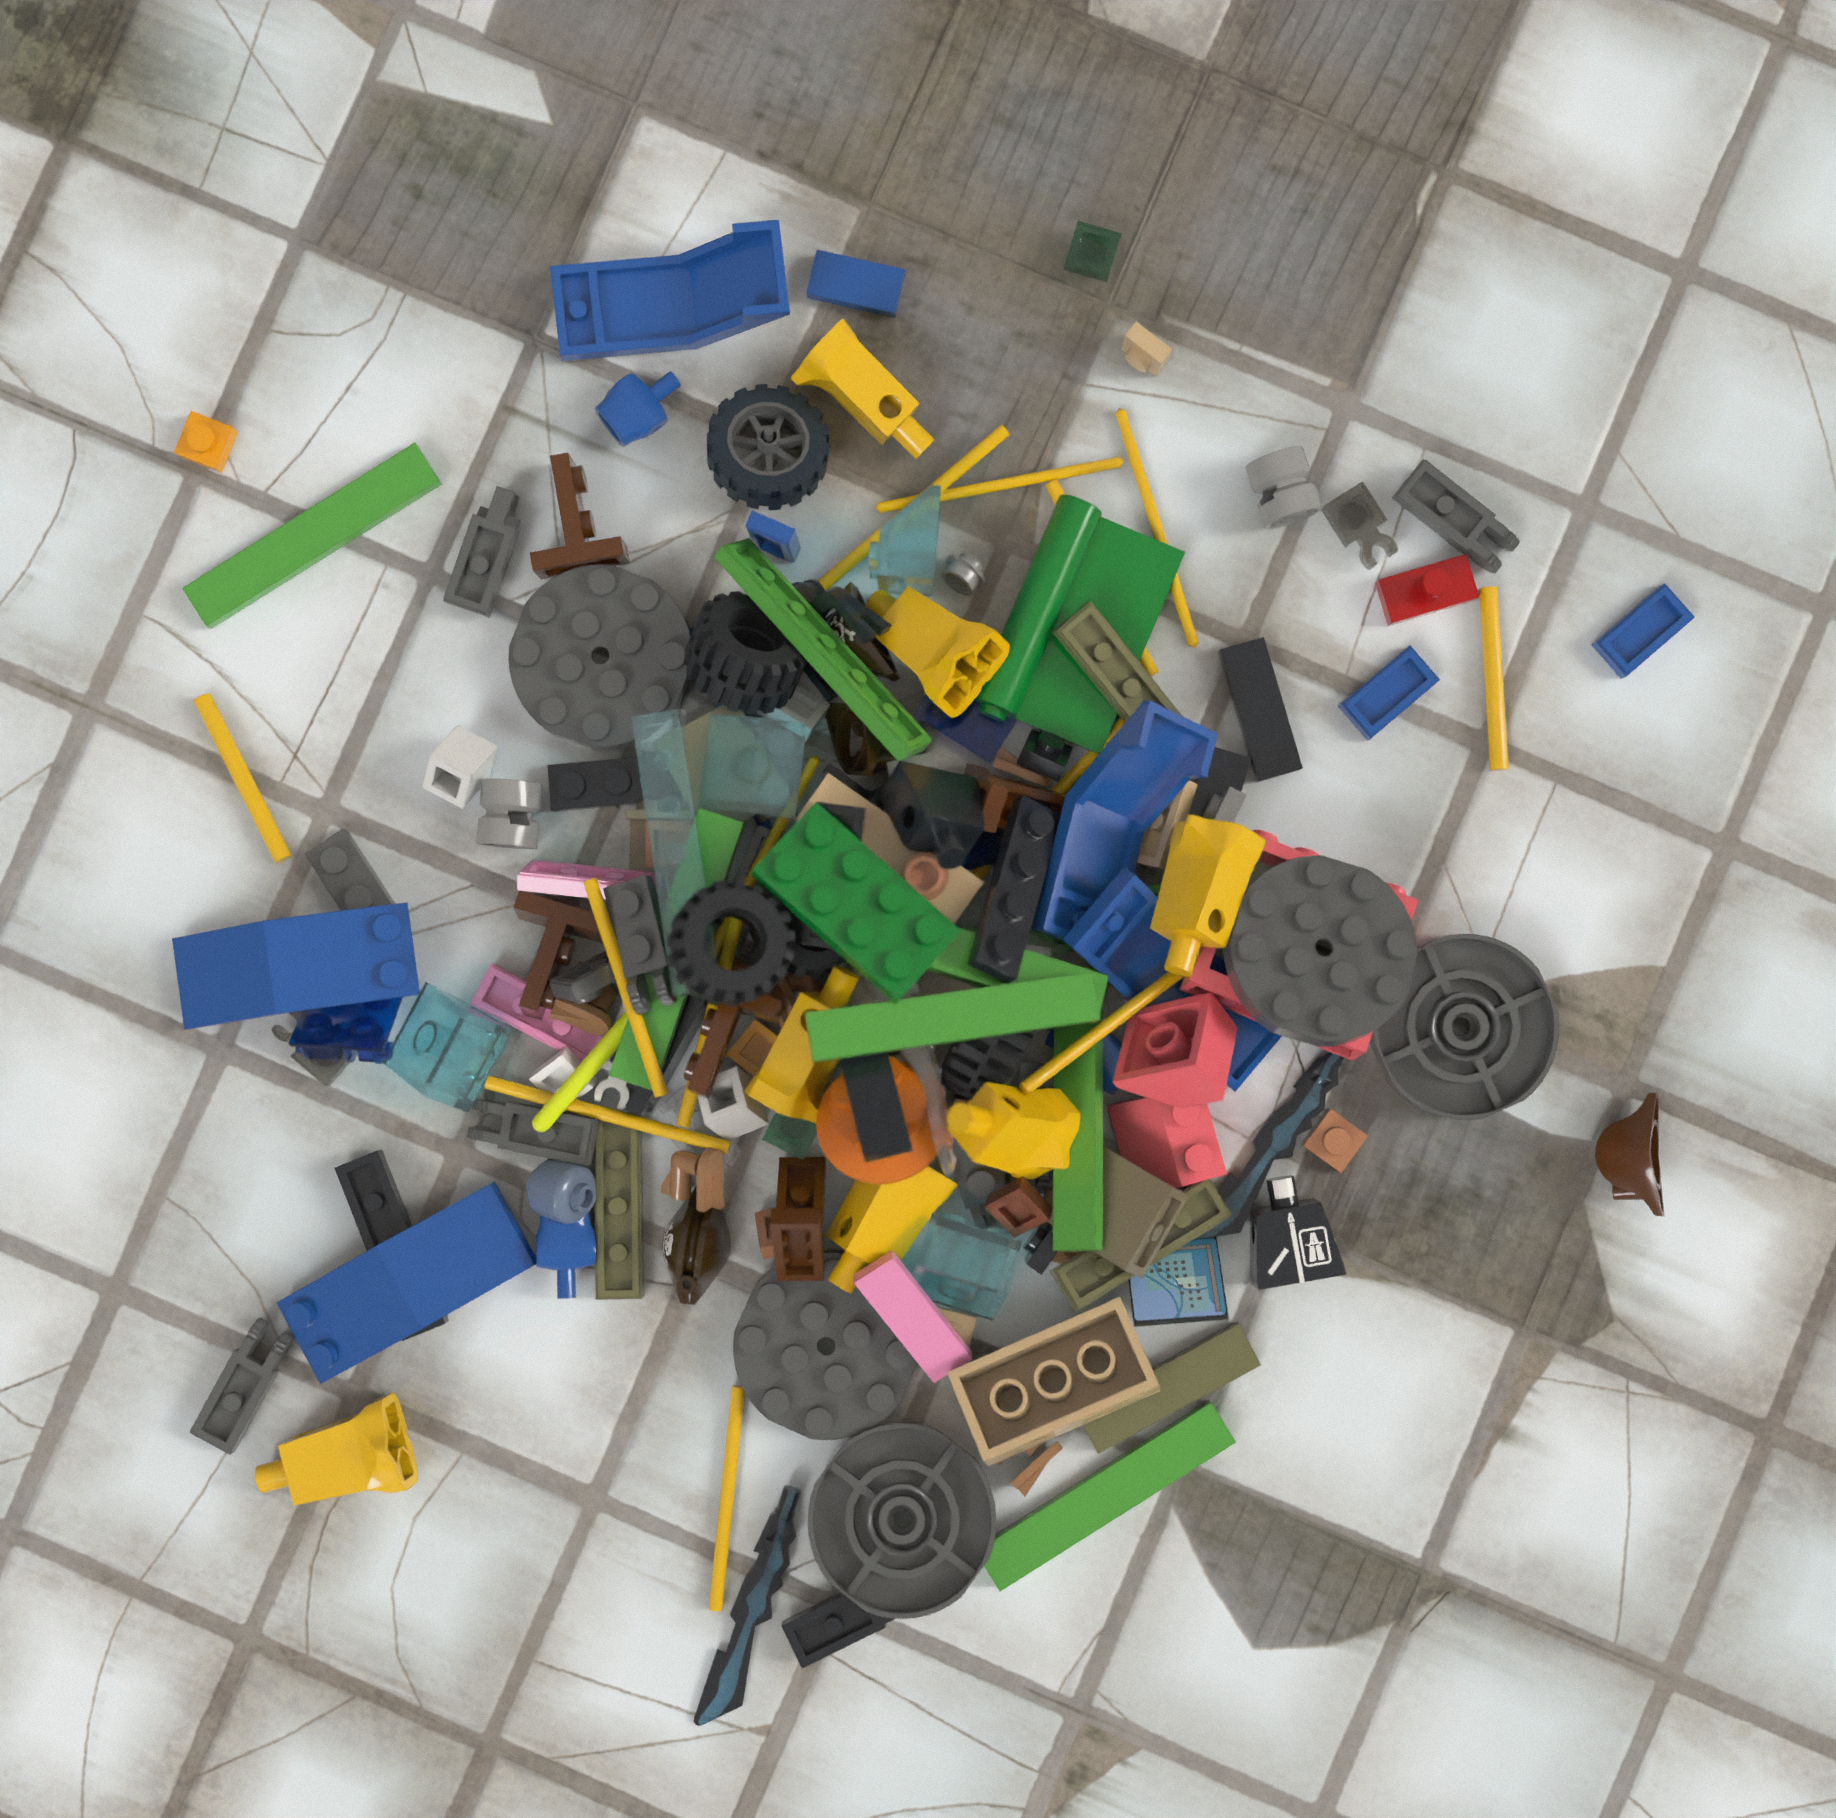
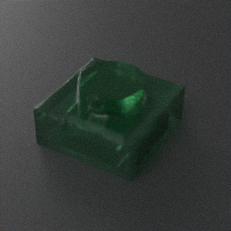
(1092, 251)
(790, 1134)

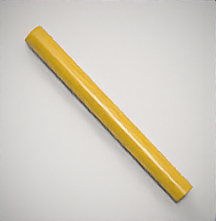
(1493, 678)
(242, 778)

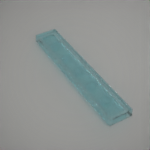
(670, 821)

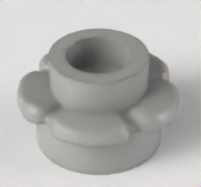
(963, 573)

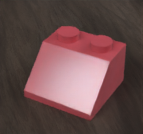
(1178, 1052)
(1167, 1140)

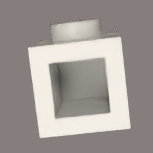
(459, 766)
(730, 1109)

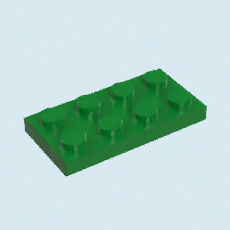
(855, 902)

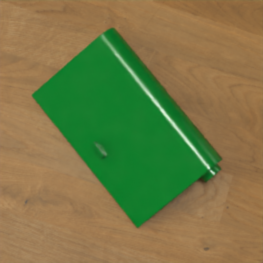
(1076, 563)

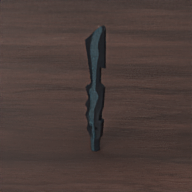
(1277, 1141)
(753, 1606)

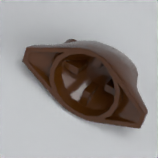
(1630, 1156)

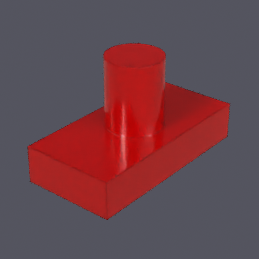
(1427, 590)

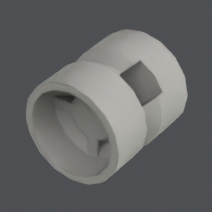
(1283, 487)
(505, 797)

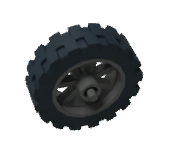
(782, 410)

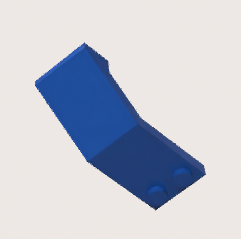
(672, 298)
(1115, 806)
(1119, 943)
(295, 965)
(407, 1282)

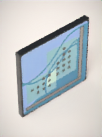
(1181, 1287)

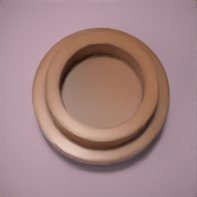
(925, 875)

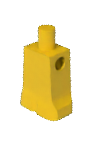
(863, 389)
(939, 647)
(1203, 887)
(788, 1077)
(1016, 1130)
(883, 1220)
(346, 1456)

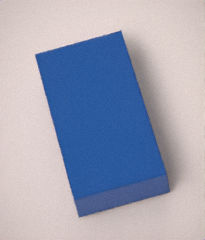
(855, 283)
(773, 537)
(1643, 631)
(1388, 693)

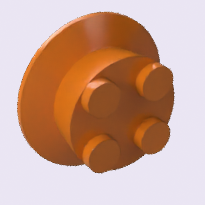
(841, 1142)

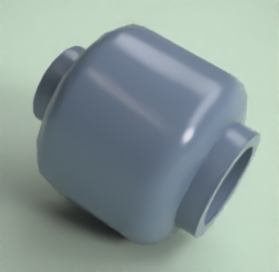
(561, 1191)

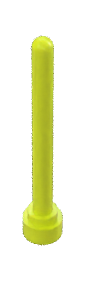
(580, 1077)

